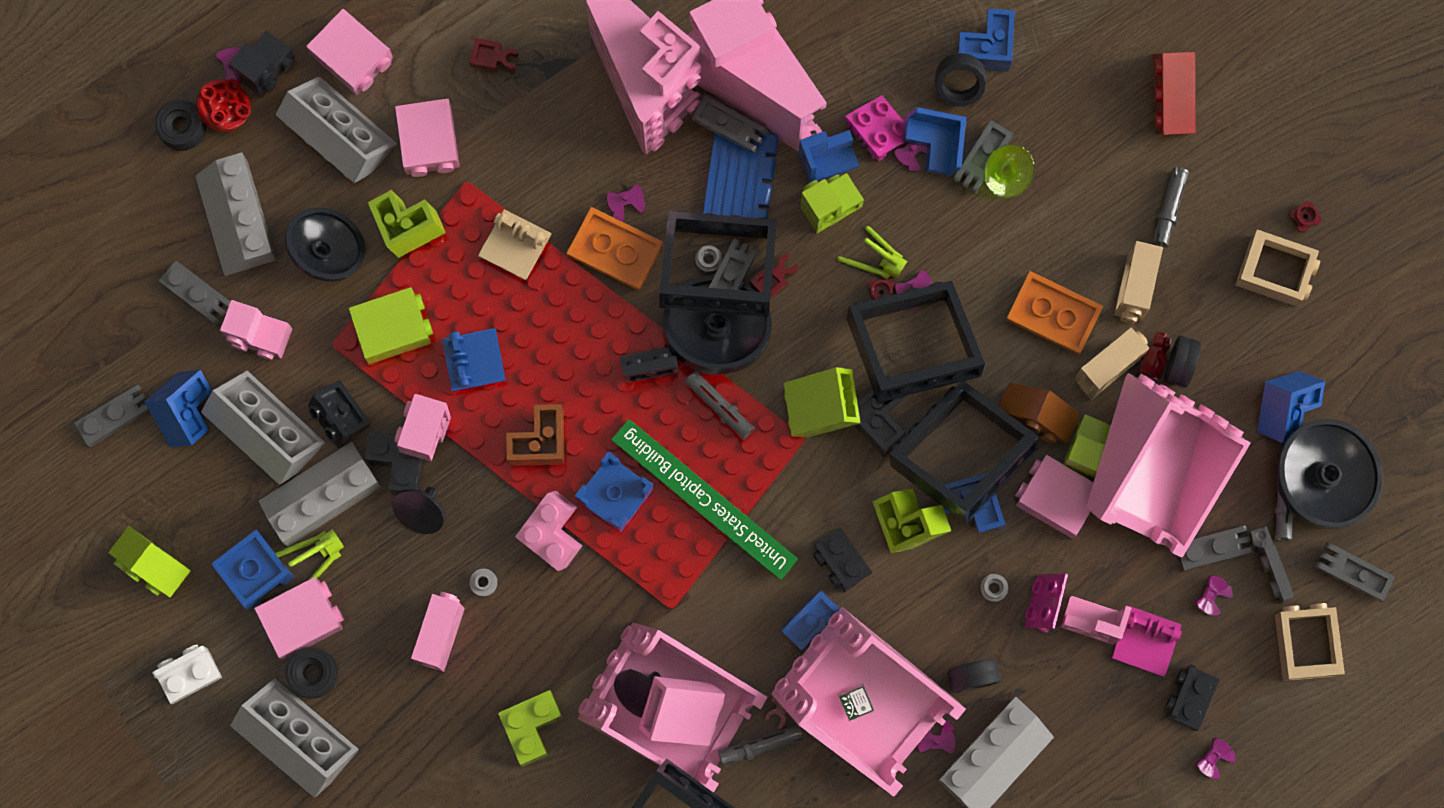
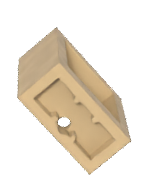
(1248, 281)
(1138, 282)
(1111, 362)
(1289, 671)

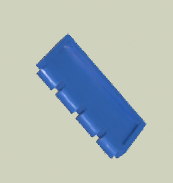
(737, 178)

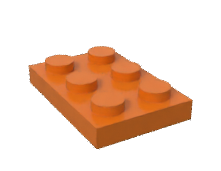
(615, 248)
(1054, 313)

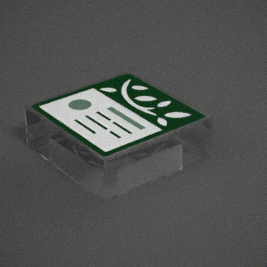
(856, 702)

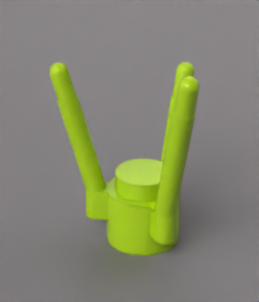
(891, 264)
(326, 543)

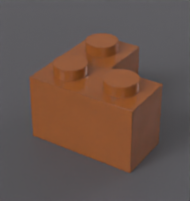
(1040, 412)
(543, 445)

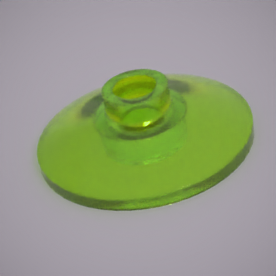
(1017, 177)

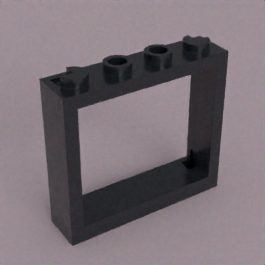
(714, 298)
(922, 379)
(993, 481)
(682, 786)

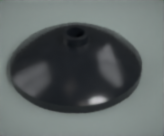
(331, 235)

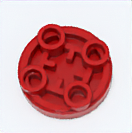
(223, 105)

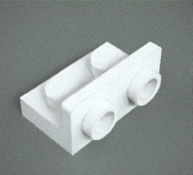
(187, 674)

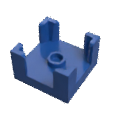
(614, 493)
(252, 569)

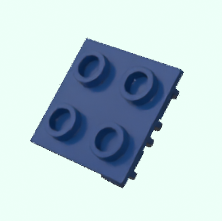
(473, 359)

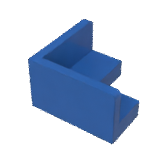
(995, 46)
(943, 136)
(827, 156)
(1286, 401)
(176, 410)
(990, 515)
(810, 619)

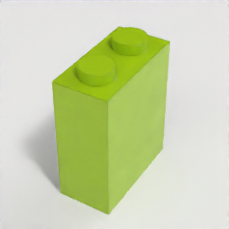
(391, 325)
(821, 402)

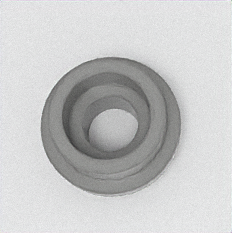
(708, 251)
(996, 579)
(487, 590)

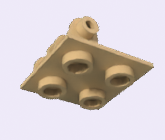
(514, 244)

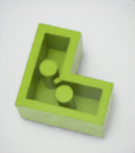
(830, 201)
(402, 227)
(1087, 447)
(906, 524)
(145, 560)
(523, 722)

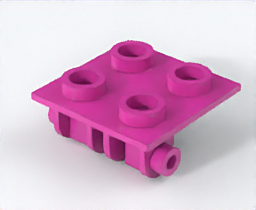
(877, 126)
(1045, 601)
(1147, 642)

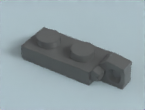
(1271, 562)

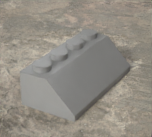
(335, 128)
(235, 214)
(262, 426)
(319, 494)
(293, 737)
(996, 756)

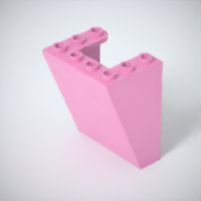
(624, 53)
(766, 88)
(1163, 464)
(649, 651)
(900, 693)

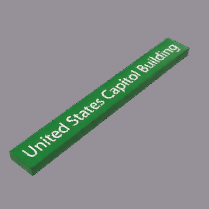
(704, 500)

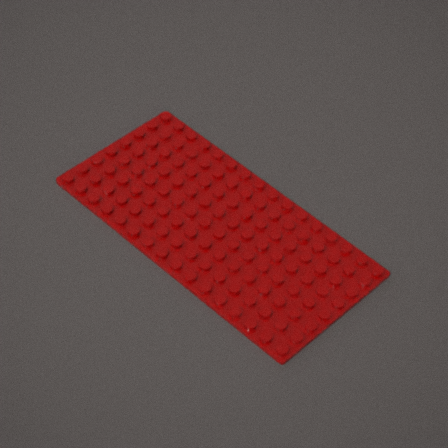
(564, 347)

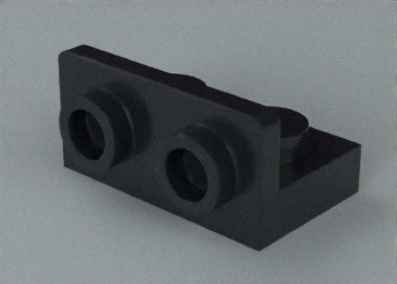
(648, 364)
(337, 413)
(841, 559)
(1192, 697)

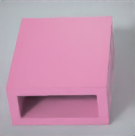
(732, 27)
(350, 52)
(427, 137)
(1056, 496)
(300, 617)
(438, 631)
(681, 711)

